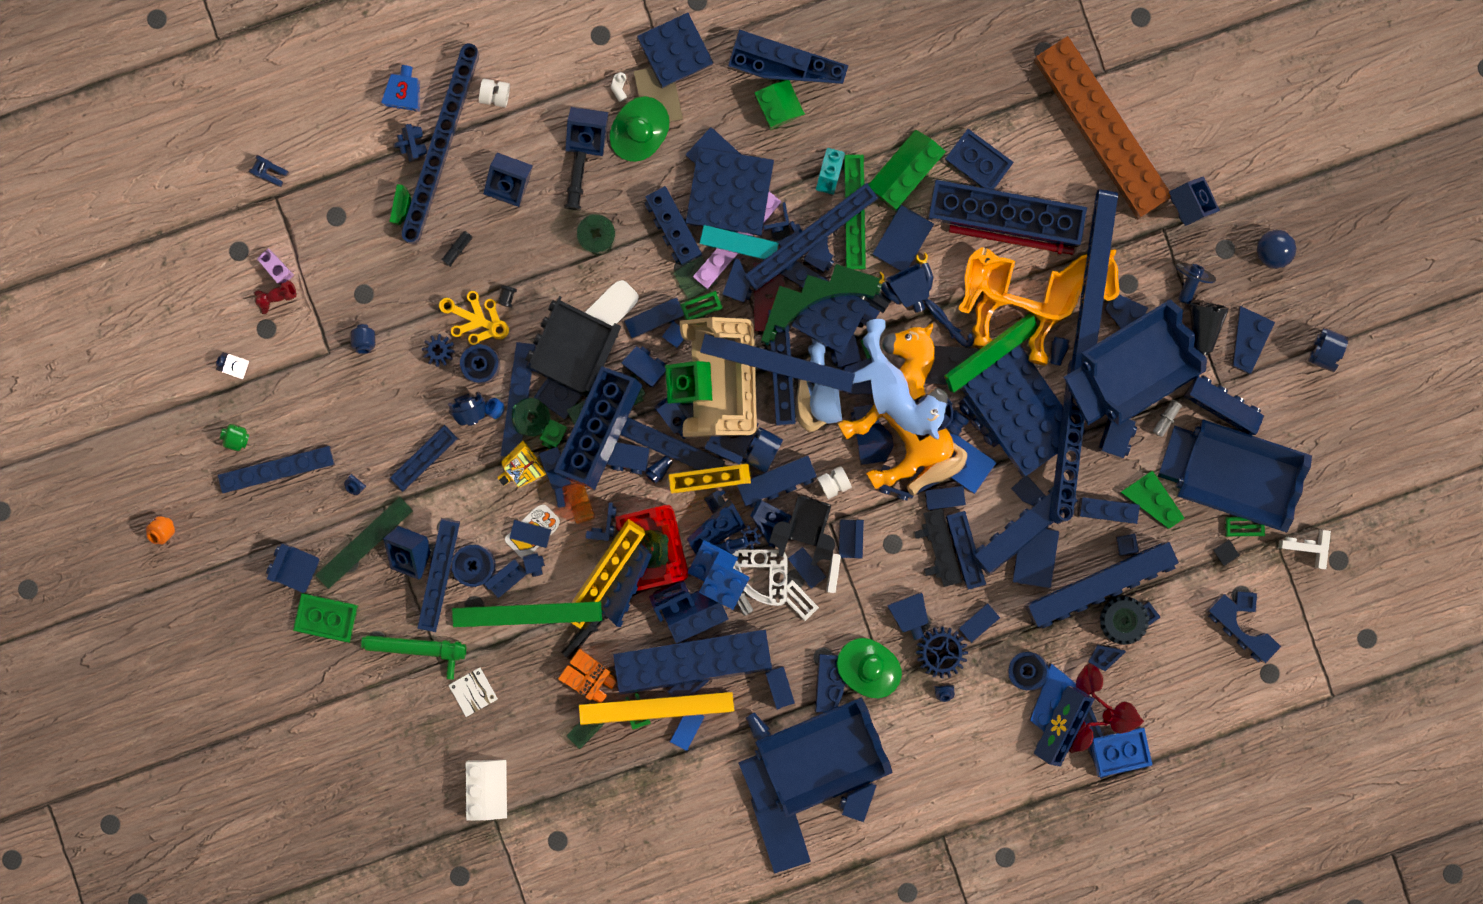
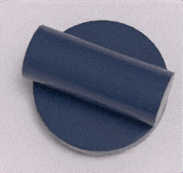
(354, 485)
(944, 693)

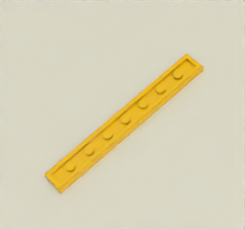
(656, 708)

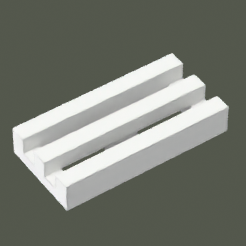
(810, 612)

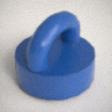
(494, 408)

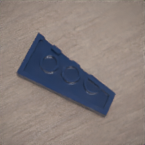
(618, 595)

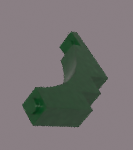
(791, 303)

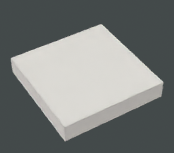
(833, 573)

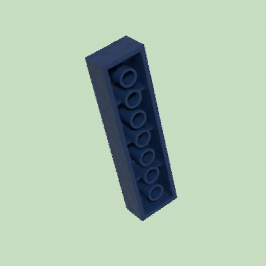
(1007, 213)
(1101, 584)
(692, 662)

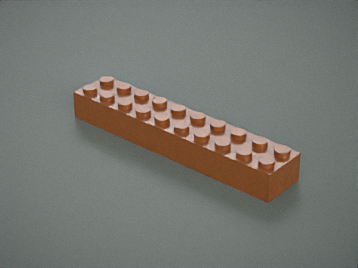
(1102, 127)

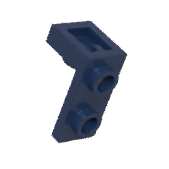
(886, 489)
(596, 533)

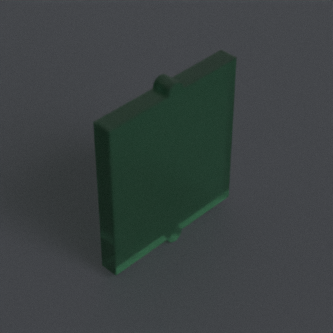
(685, 278)

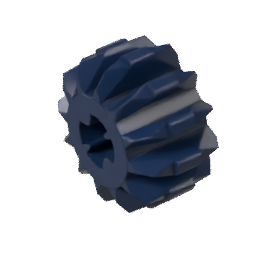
(443, 345)

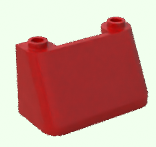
(664, 520)

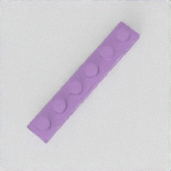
(721, 258)

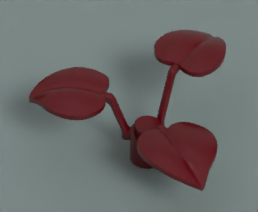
(1122, 718)

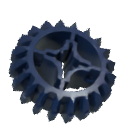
(957, 657)

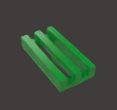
(686, 312)
(1228, 527)

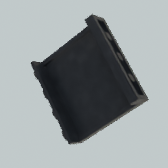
(571, 347)

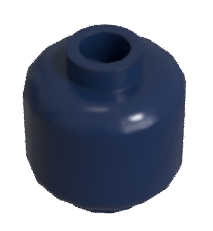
(362, 339)

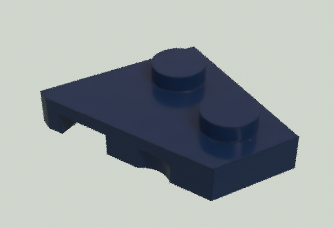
(766, 517)

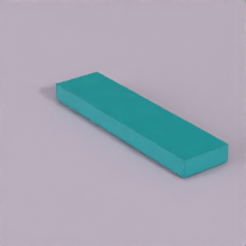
(737, 242)

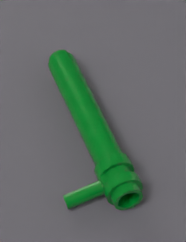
(445, 649)

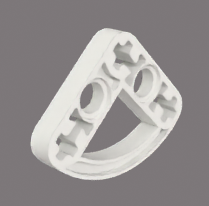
(774, 568)

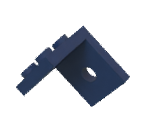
(729, 448)

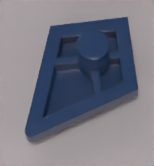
(1104, 657)

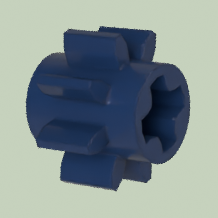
(755, 536)

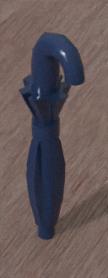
(954, 332)

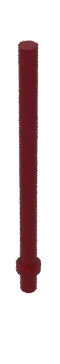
(1012, 240)

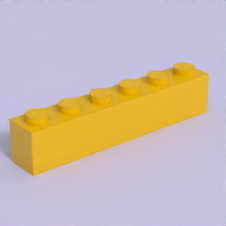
(610, 565)

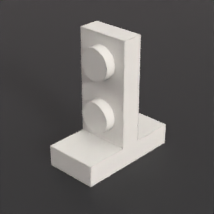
(1320, 549)

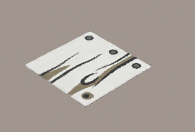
(473, 692)

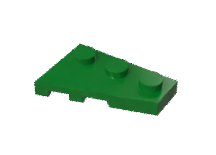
(1154, 499)

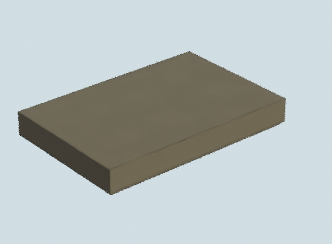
(649, 86)

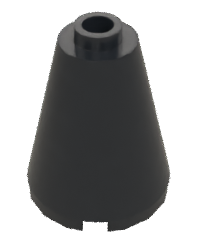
(1207, 324)

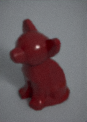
(285, 291)

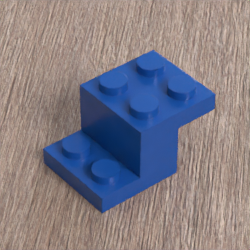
(720, 579)

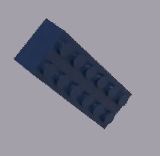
(598, 428)

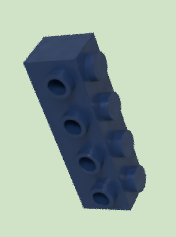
(673, 226)

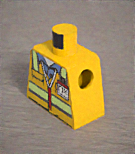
(521, 466)

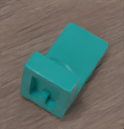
(830, 171)

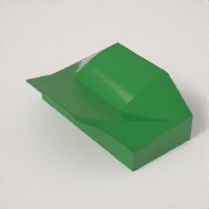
(401, 205)

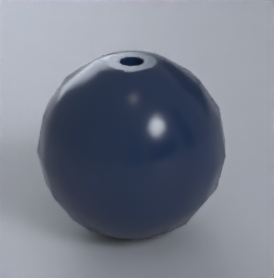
(1276, 249)

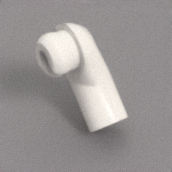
(617, 85)

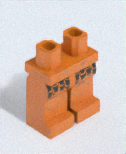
(594, 677)

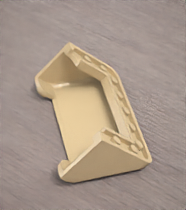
(732, 383)

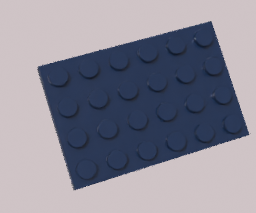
(1018, 410)

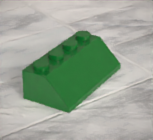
(906, 169)

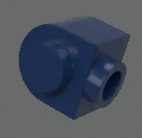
(534, 564)

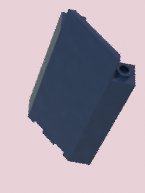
(1136, 366)
(1236, 473)
(816, 760)

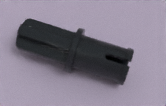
(457, 248)

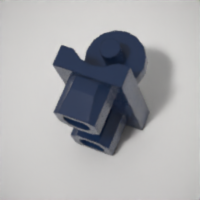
(410, 134)

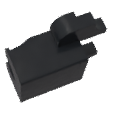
(806, 526)

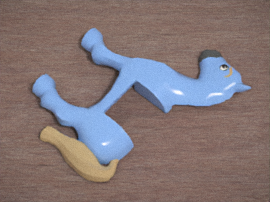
(888, 389)

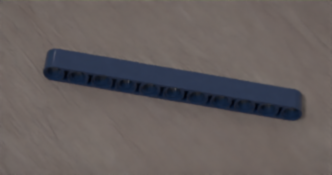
(439, 134)
(1095, 274)

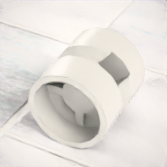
(487, 92)
(834, 482)

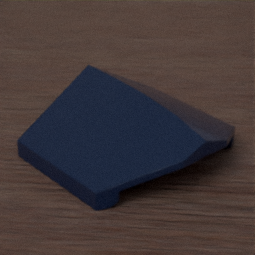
(874, 445)

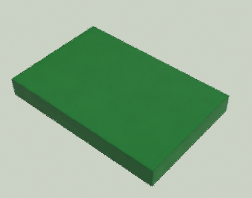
(325, 618)

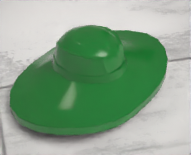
(639, 129)
(869, 668)

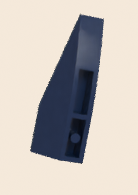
(782, 62)

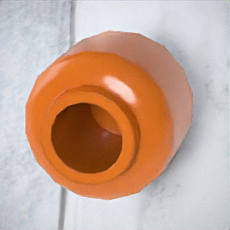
(160, 530)

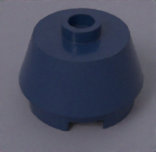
(468, 409)

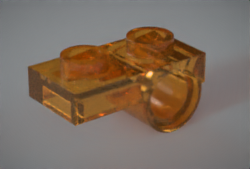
(580, 503)

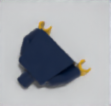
(909, 285)

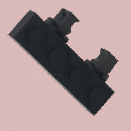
(938, 533)

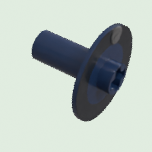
(1195, 274)

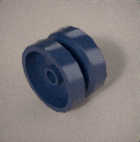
(462, 565)

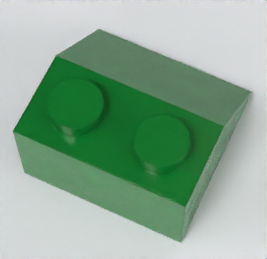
(779, 104)
(689, 382)

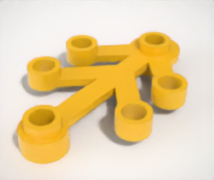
(477, 319)

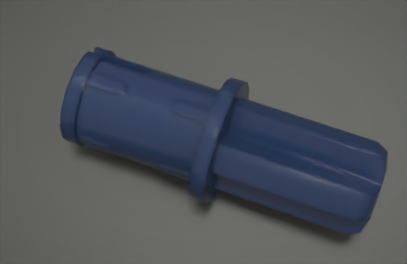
(734, 545)

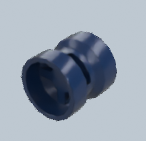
(957, 423)

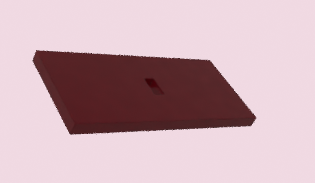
(763, 304)

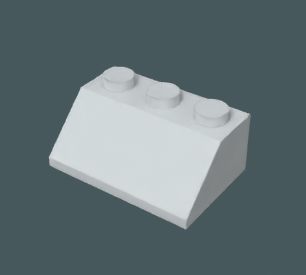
(486, 789)

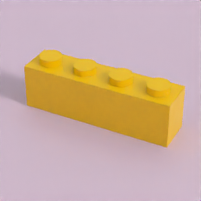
(709, 478)

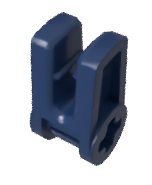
(267, 165)

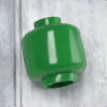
(234, 437)

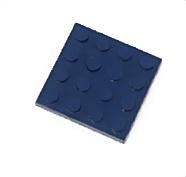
(730, 191)

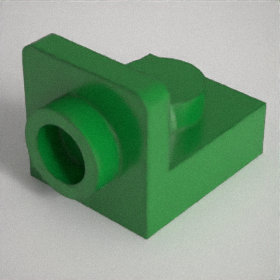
(553, 434)

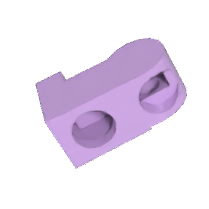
(275, 267)

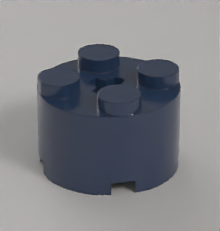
(1328, 350)
(470, 369)
(762, 449)
(1039, 673)

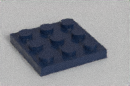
(674, 50)
(832, 320)

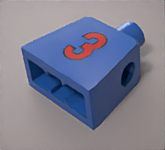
(403, 91)

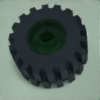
(1124, 620)

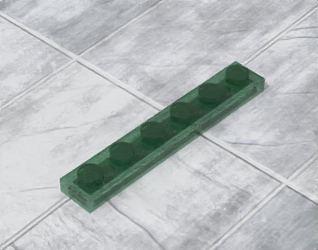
(364, 542)

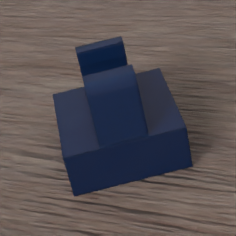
(715, 501)

